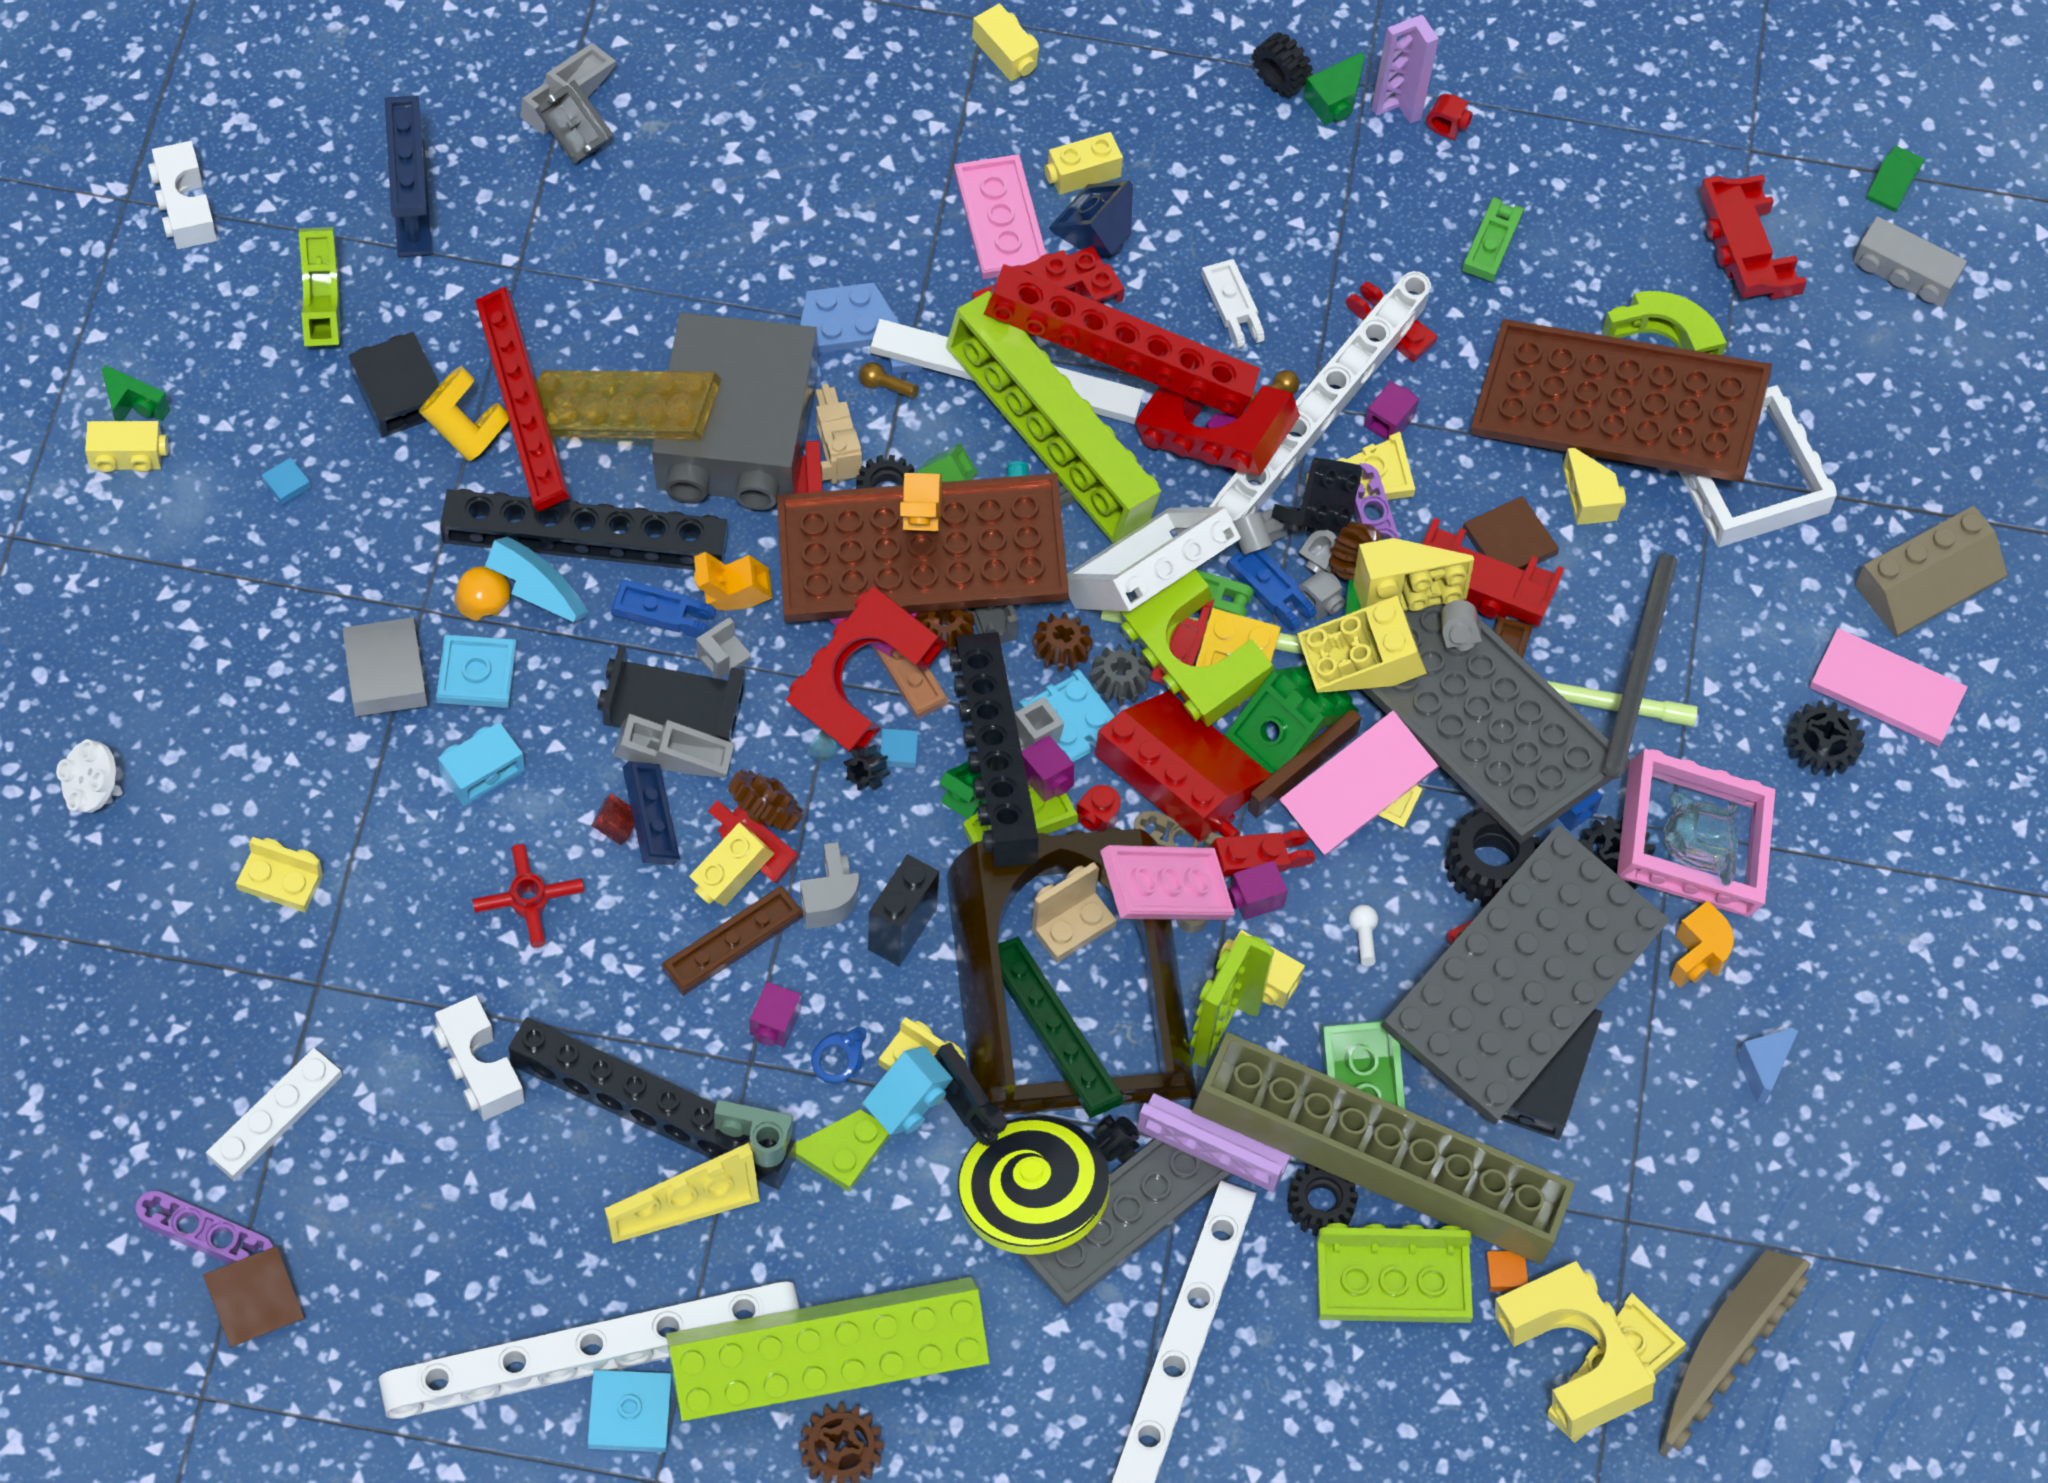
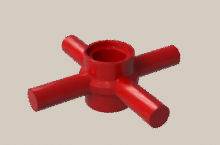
(528, 908)

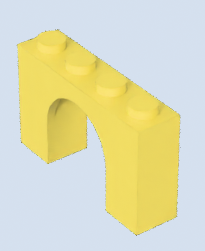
(1571, 1301)

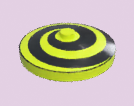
(1034, 1186)

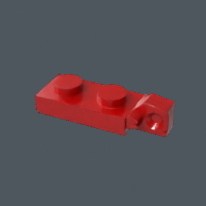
(784, 855)

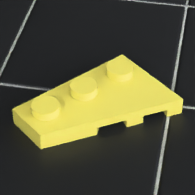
(1391, 464)

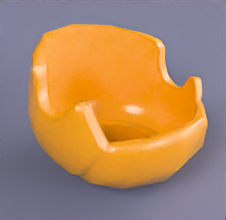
(482, 593)

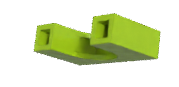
(1207, 690)

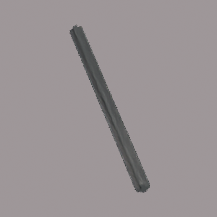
(1640, 666)

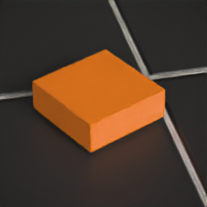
(1505, 1271)

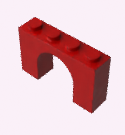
(1240, 445)
(821, 690)

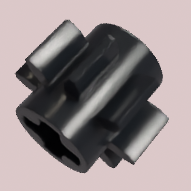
(866, 767)
(1117, 1138)

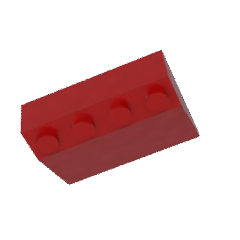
(1179, 763)

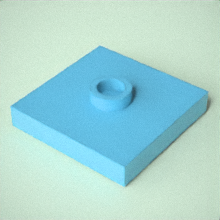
(476, 671)
(629, 1411)

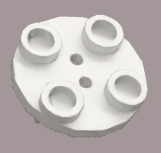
(88, 777)

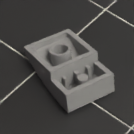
(384, 666)

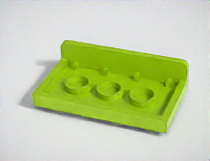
(1237, 985)
(1394, 1274)

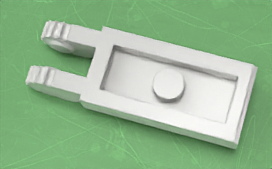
(1232, 301)

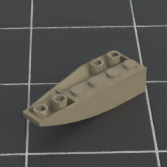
(1747, 1314)

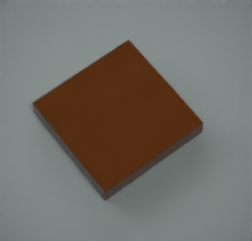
(1511, 534)
(253, 1296)

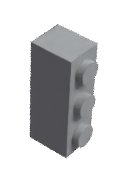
(1909, 262)

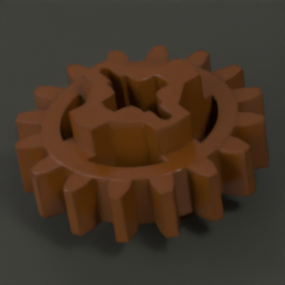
(765, 800)
(827, 1439)

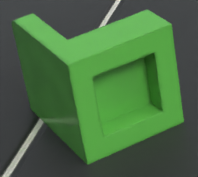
(952, 464)

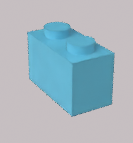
(481, 763)
(908, 1091)

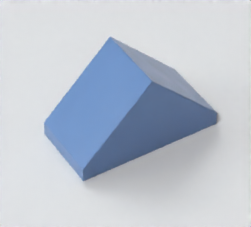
(1763, 1060)

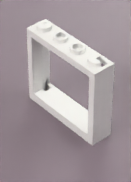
(1729, 530)
(1151, 558)

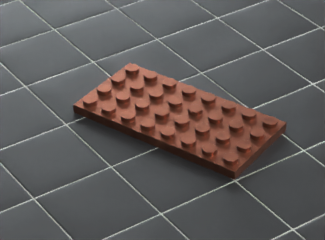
(1622, 400)
(992, 548)

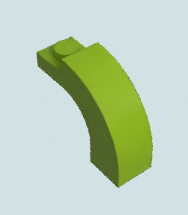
(320, 287)
(1669, 316)

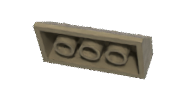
(1933, 572)

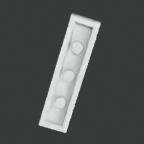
(274, 1114)

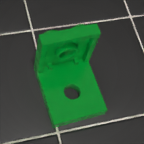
(1297, 709)

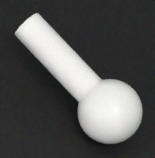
(1364, 920)

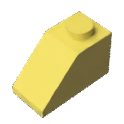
(1592, 489)

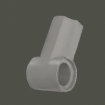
(1259, 531)

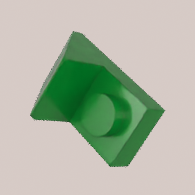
(1895, 178)
(130, 393)
(959, 791)

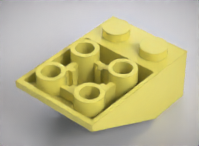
(1412, 571)
(1363, 649)

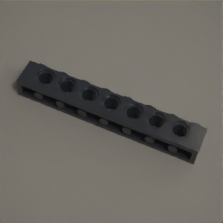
(566, 539)
(995, 750)
(632, 1094)

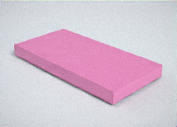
(999, 213)
(1888, 687)
(1359, 783)
(1167, 883)

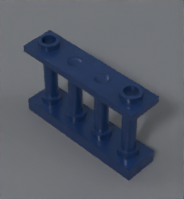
(408, 175)

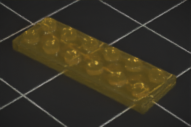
(627, 403)

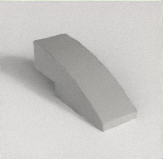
(586, 67)
(673, 747)

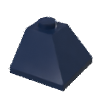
(1098, 218)

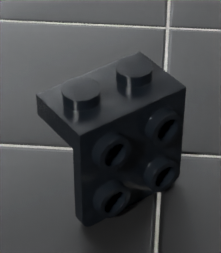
(1326, 499)

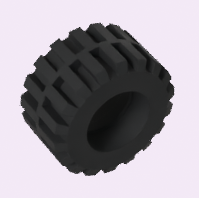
(1472, 874)

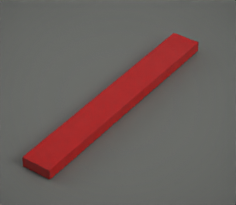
(522, 399)

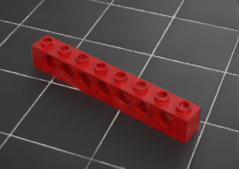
(1122, 341)

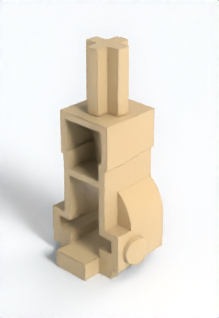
(837, 437)

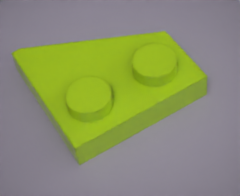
(843, 1148)

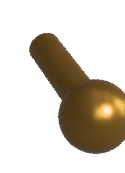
(873, 376)
(1284, 380)

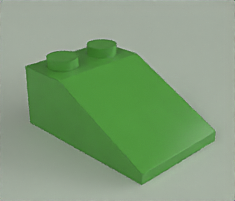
(1364, 1058)

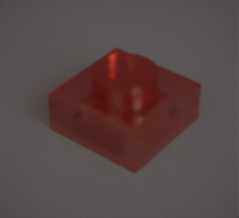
(614, 819)

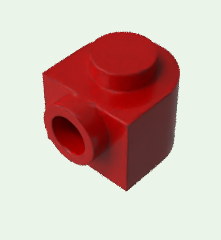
(1449, 116)
(1099, 808)

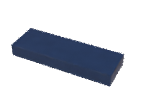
(651, 813)

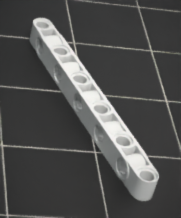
(1321, 403)
(1185, 1335)
(559, 1355)

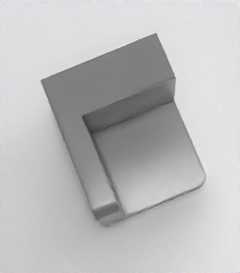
(721, 649)

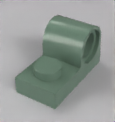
(758, 1124)

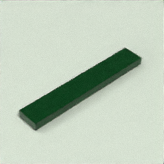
(1057, 1030)

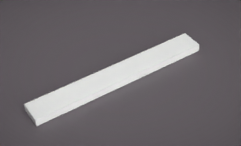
(930, 352)

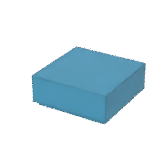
(286, 481)
(899, 747)

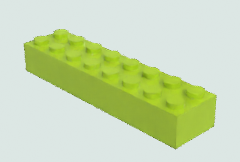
(1053, 420)
(827, 1348)

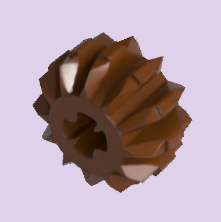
(1346, 548)
(957, 621)
(1062, 642)

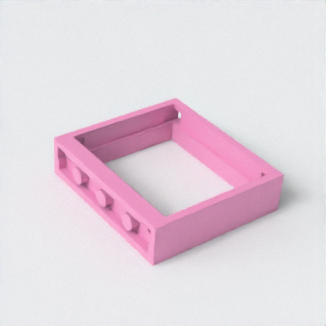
(1680, 879)

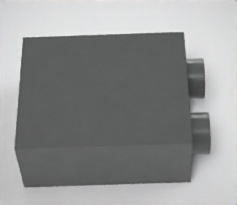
(758, 416)

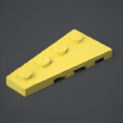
(694, 1194)
(1652, 1339)

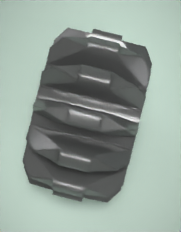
(1124, 663)

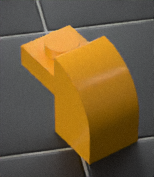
(921, 501)
(733, 585)
(1708, 939)

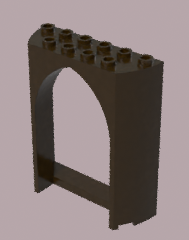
(977, 906)

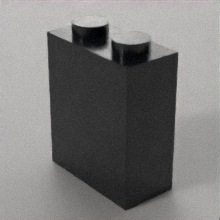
(394, 382)
(903, 910)

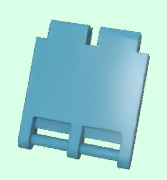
(1080, 711)

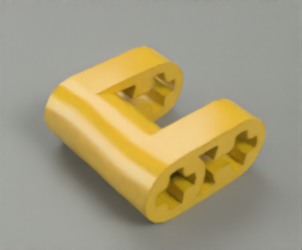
(453, 424)

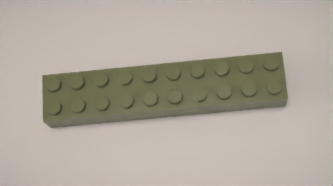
(1384, 1148)

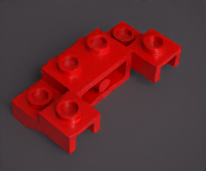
(1742, 239)
(1076, 272)
(1498, 587)

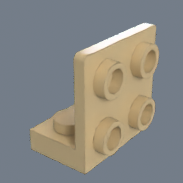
(1070, 913)

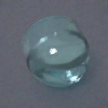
(822, 747)

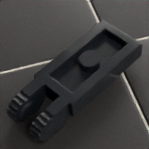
(970, 1098)

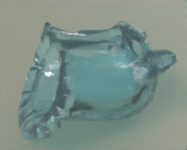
(1703, 836)

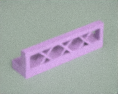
(1413, 65)
(1212, 1142)

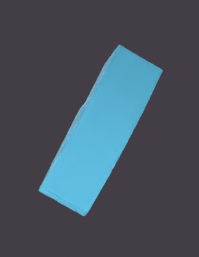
(535, 579)

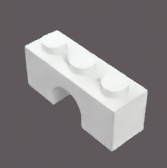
(188, 217)
(490, 1086)

